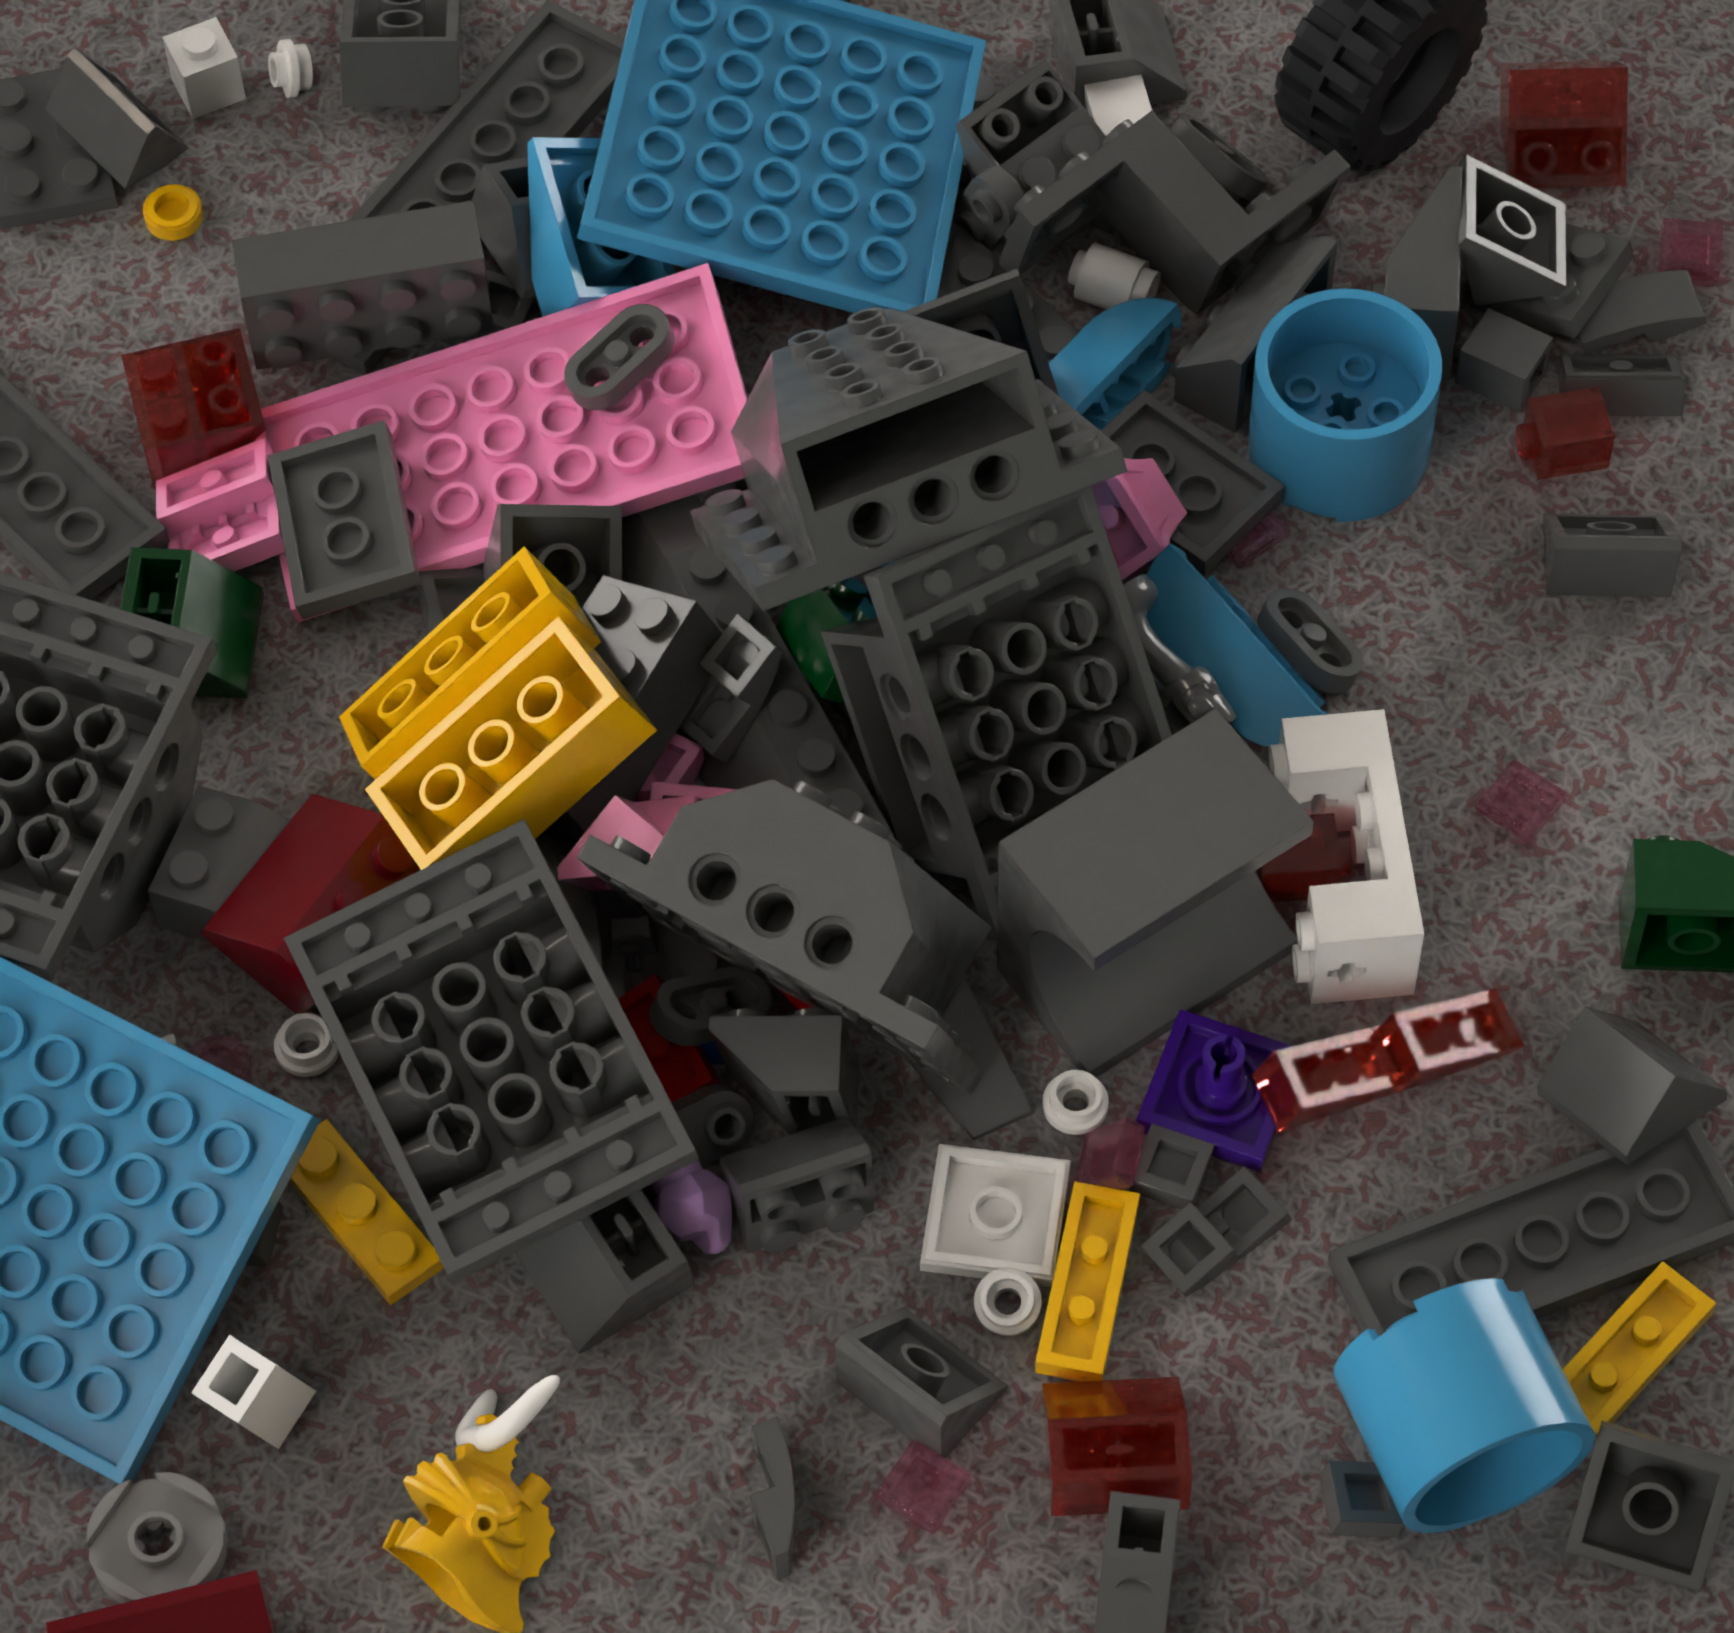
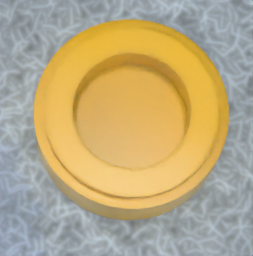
(173, 212)

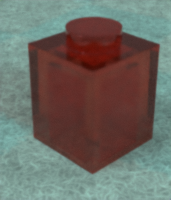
(1566, 433)
(1309, 863)

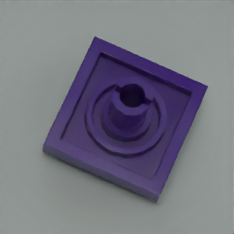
(1209, 1089)

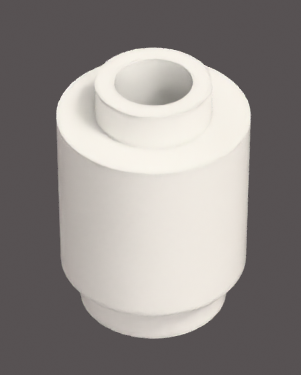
(1111, 277)

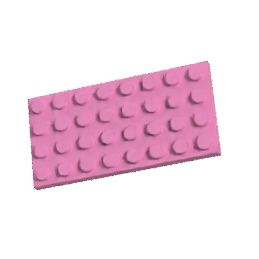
(502, 427)

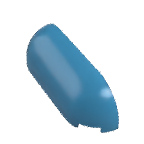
(1116, 358)
(1215, 632)

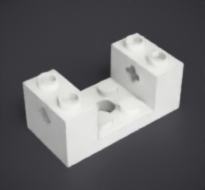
(1360, 934)

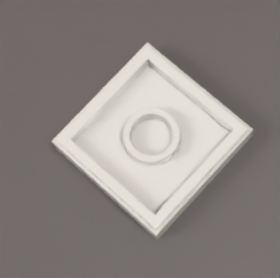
(995, 1213)

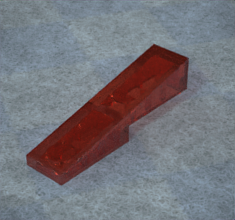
(1382, 1060)

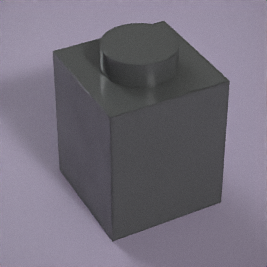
(1502, 359)

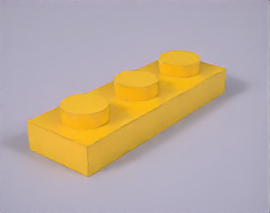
(363, 1215)
(1087, 1283)
(1636, 1344)

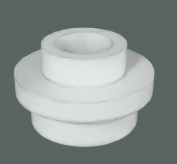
(291, 67)
(299, 1029)
(1075, 1084)
(1002, 1281)

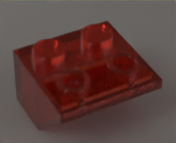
(1565, 123)
(193, 400)
(1116, 1440)

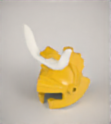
(480, 1525)

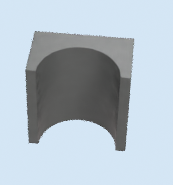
(1146, 893)

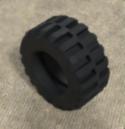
(1375, 73)

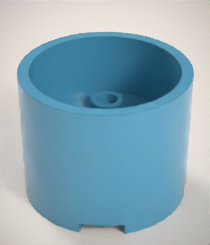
(1345, 402)
(1464, 1406)

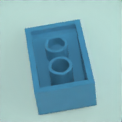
(564, 267)

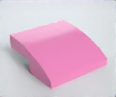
(223, 508)

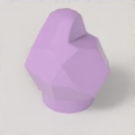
(695, 1207)

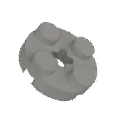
(150, 1506)

